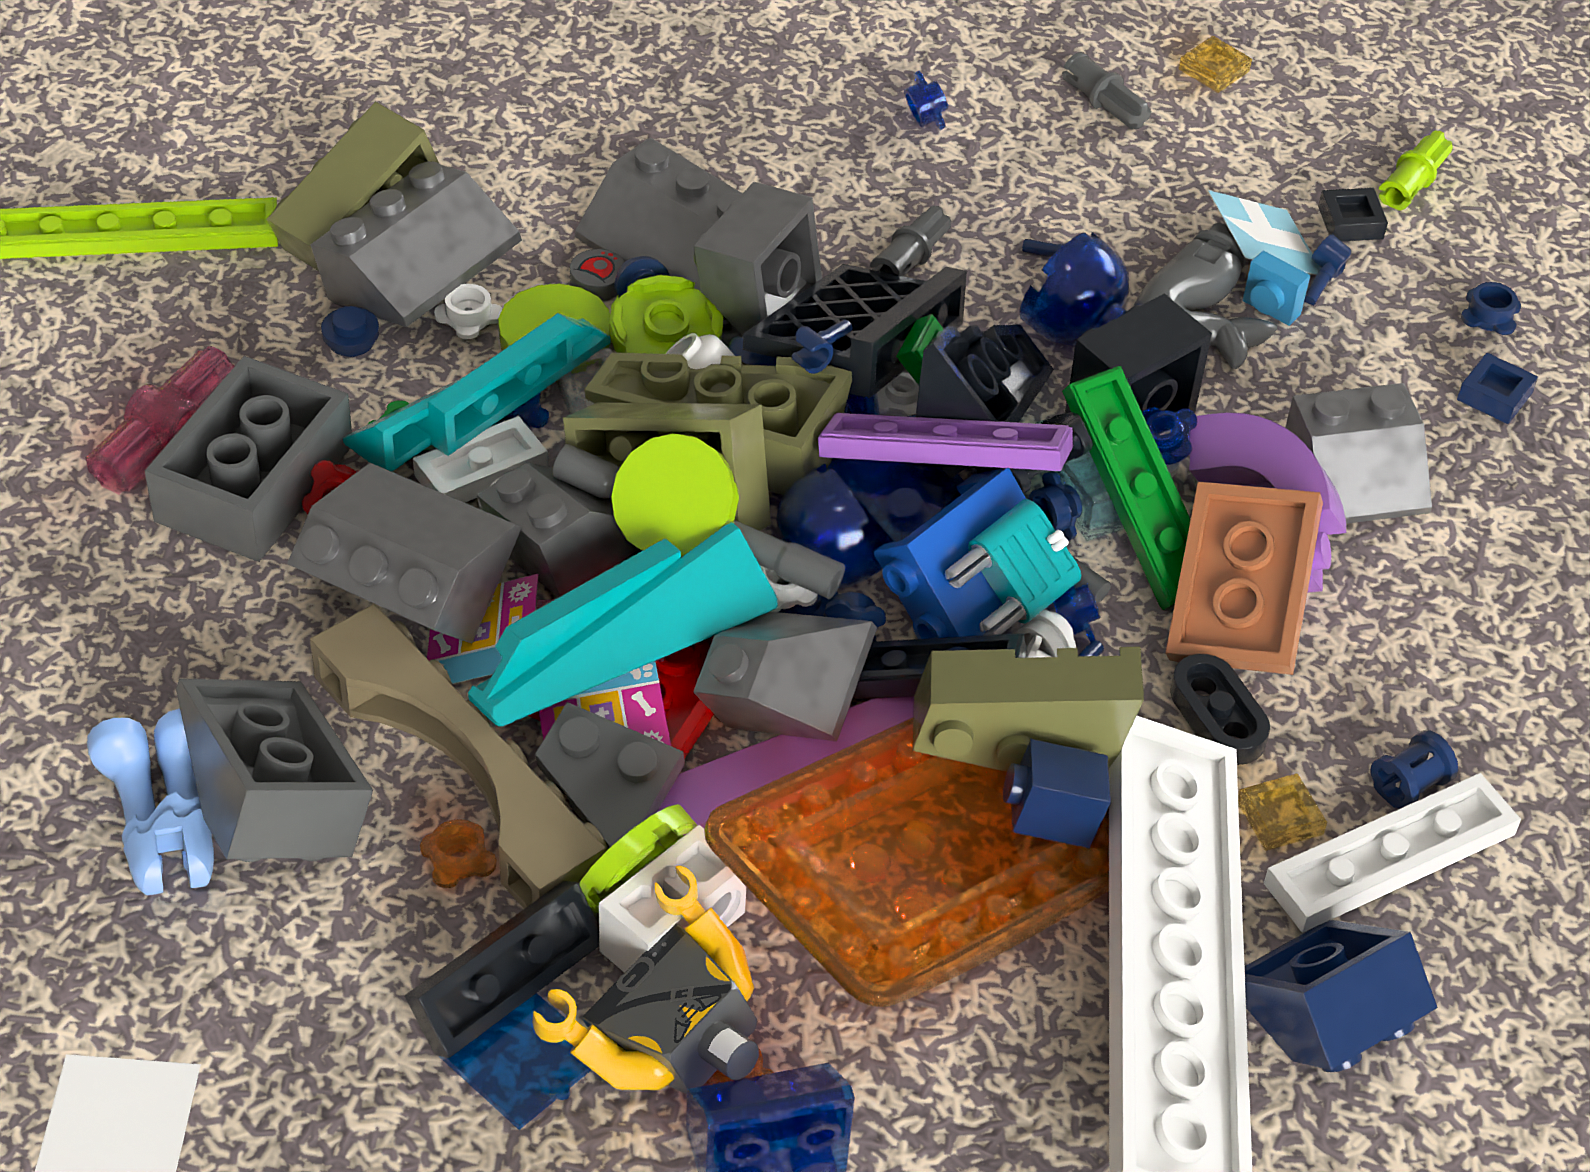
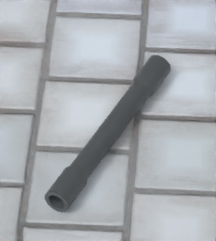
(786, 559)

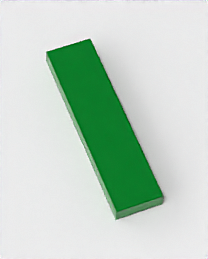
(1134, 477)

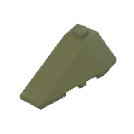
(792, 400)

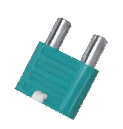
(1021, 562)

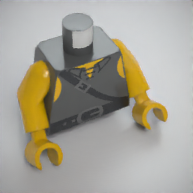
(672, 1012)

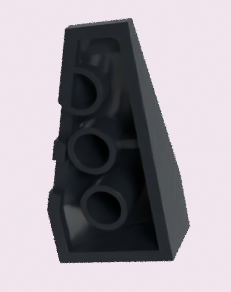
(980, 376)

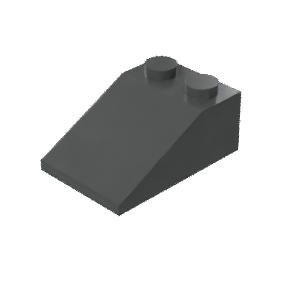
(271, 771)

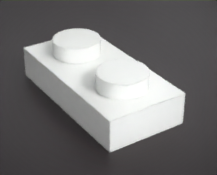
(480, 460)

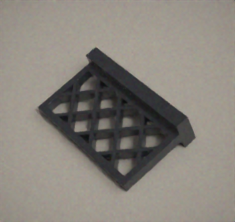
(881, 316)

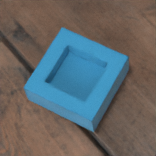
(1276, 288)

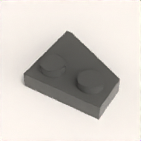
(607, 770)

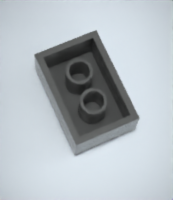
(248, 458)

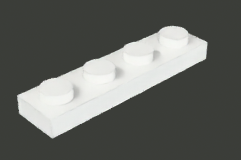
(1391, 852)

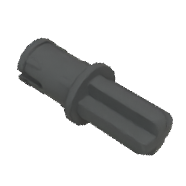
(1106, 90)
(913, 243)

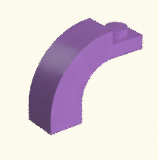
(1267, 455)

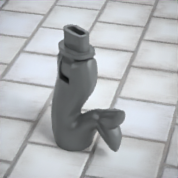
(1203, 277)

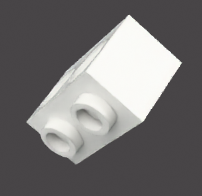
(635, 921)

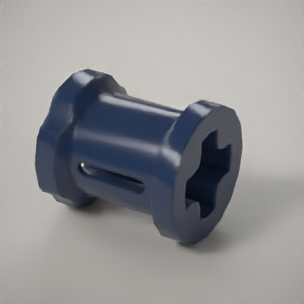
(1414, 769)

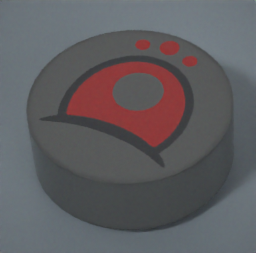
(596, 272)

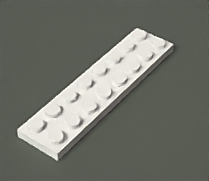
(1176, 957)

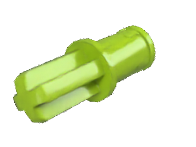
(1415, 170)

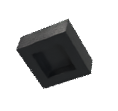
(1353, 214)

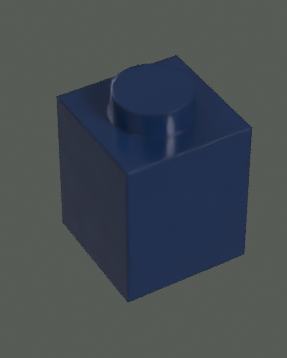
(1058, 793)

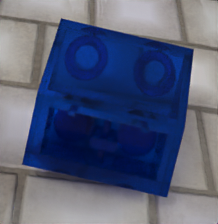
(773, 1122)

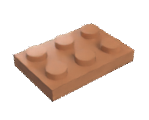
(1245, 576)

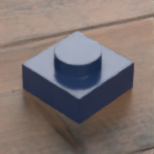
(1497, 388)

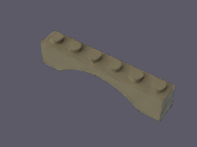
(385, 679)

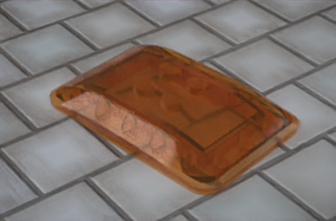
(900, 865)

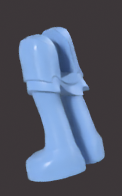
(122, 754)

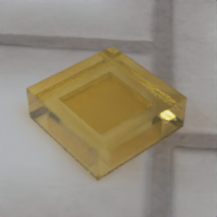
(1215, 64)
(1281, 812)

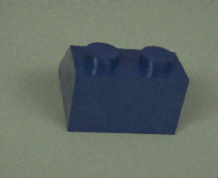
(1338, 992)

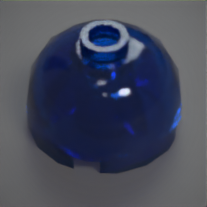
(1082, 290)
(827, 518)

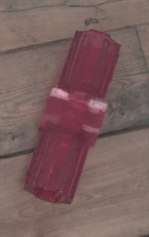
(154, 419)

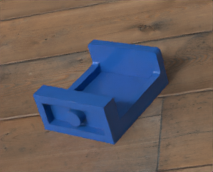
(918, 563)

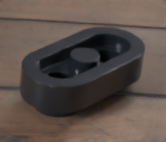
(1227, 709)

